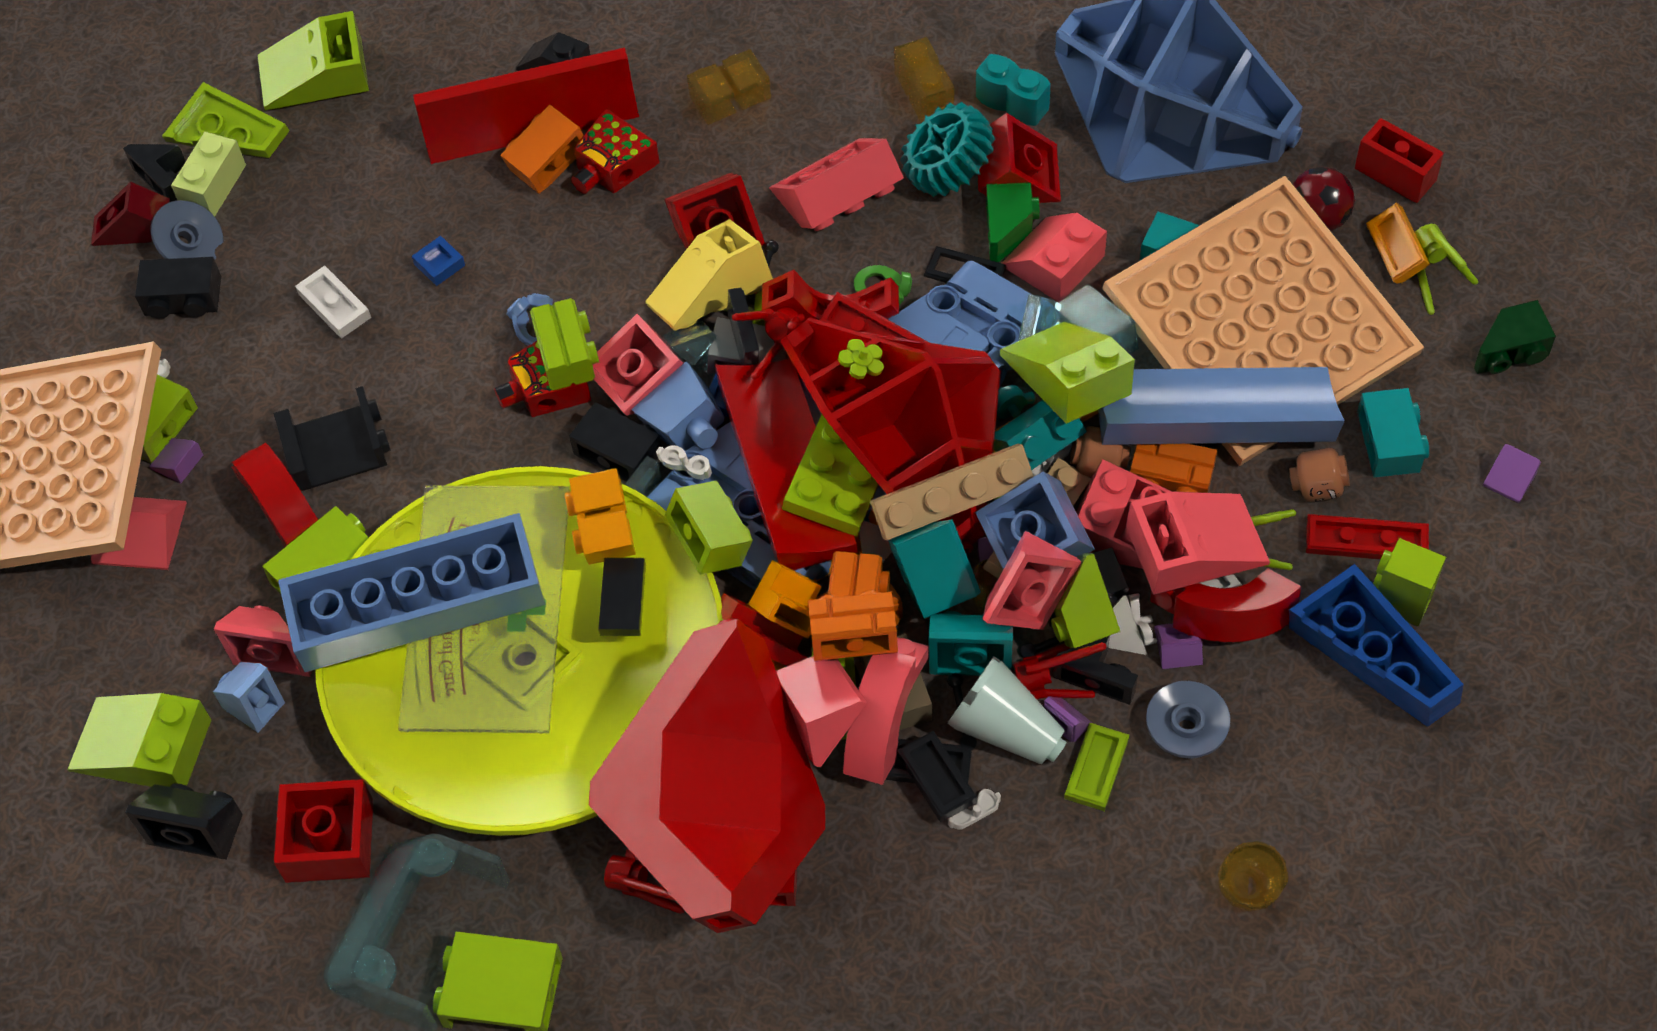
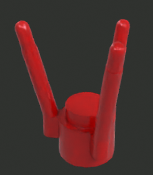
(777, 326)
(1035, 673)
(631, 877)

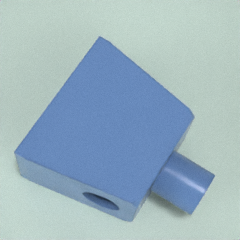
(682, 410)

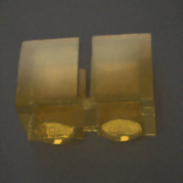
(738, 77)
(922, 77)

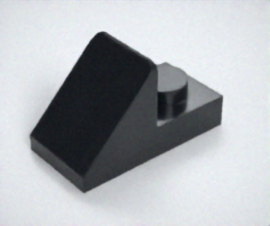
(156, 165)
(1094, 675)

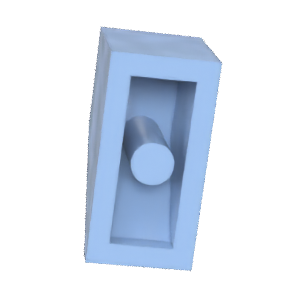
(249, 694)

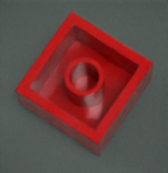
(323, 831)

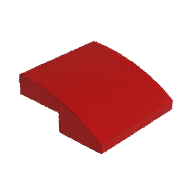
(779, 640)

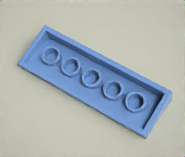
(1224, 407)

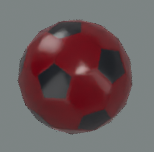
(1327, 194)

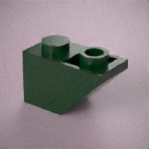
(1516, 337)

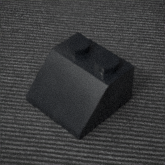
(186, 819)

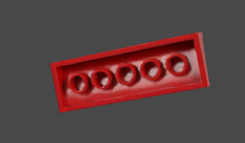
(499, 108)
(772, 436)

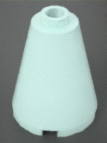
(1008, 716)

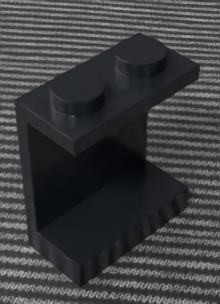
(333, 444)

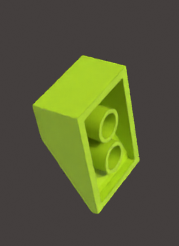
(1072, 369)
(142, 739)

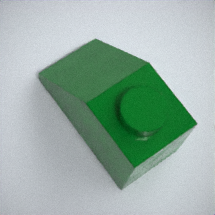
(1009, 216)

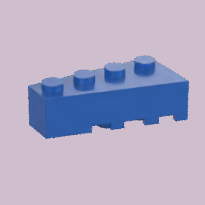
(1377, 645)

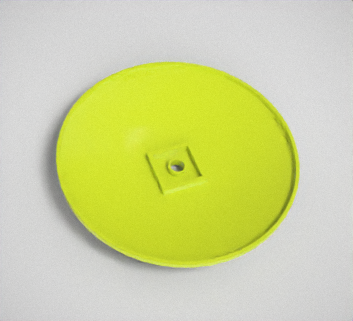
(600, 683)

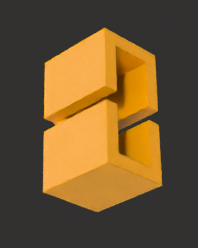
(601, 516)

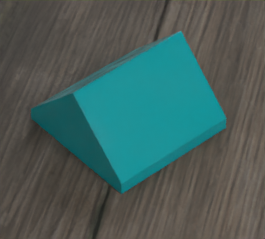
(934, 567)

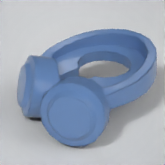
(519, 315)

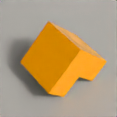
(784, 598)

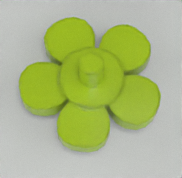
(861, 359)

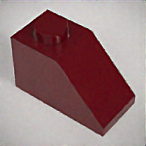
(127, 217)

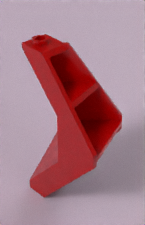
(915, 418)
(714, 781)

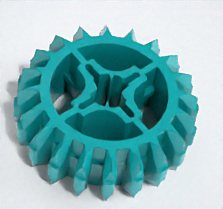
(947, 149)

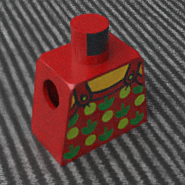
(612, 154)
(531, 385)

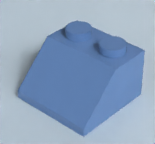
(1038, 508)

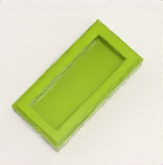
(1096, 767)

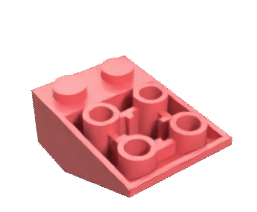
(1107, 506)
(1193, 538)

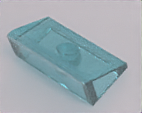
(691, 341)

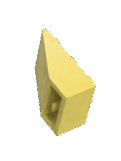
(701, 277)

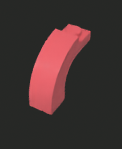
(875, 732)

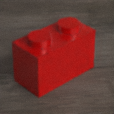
(1399, 160)

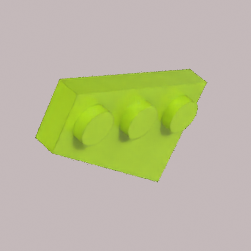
(226, 116)

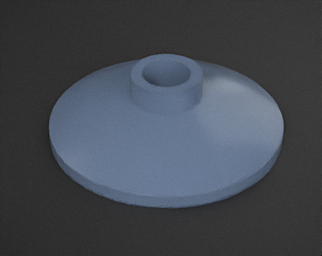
(192, 223)
(1188, 702)

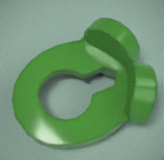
(904, 280)

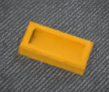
(1397, 243)

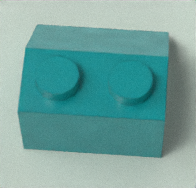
(966, 644)

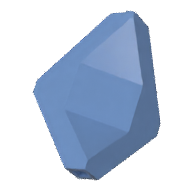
(1173, 89)

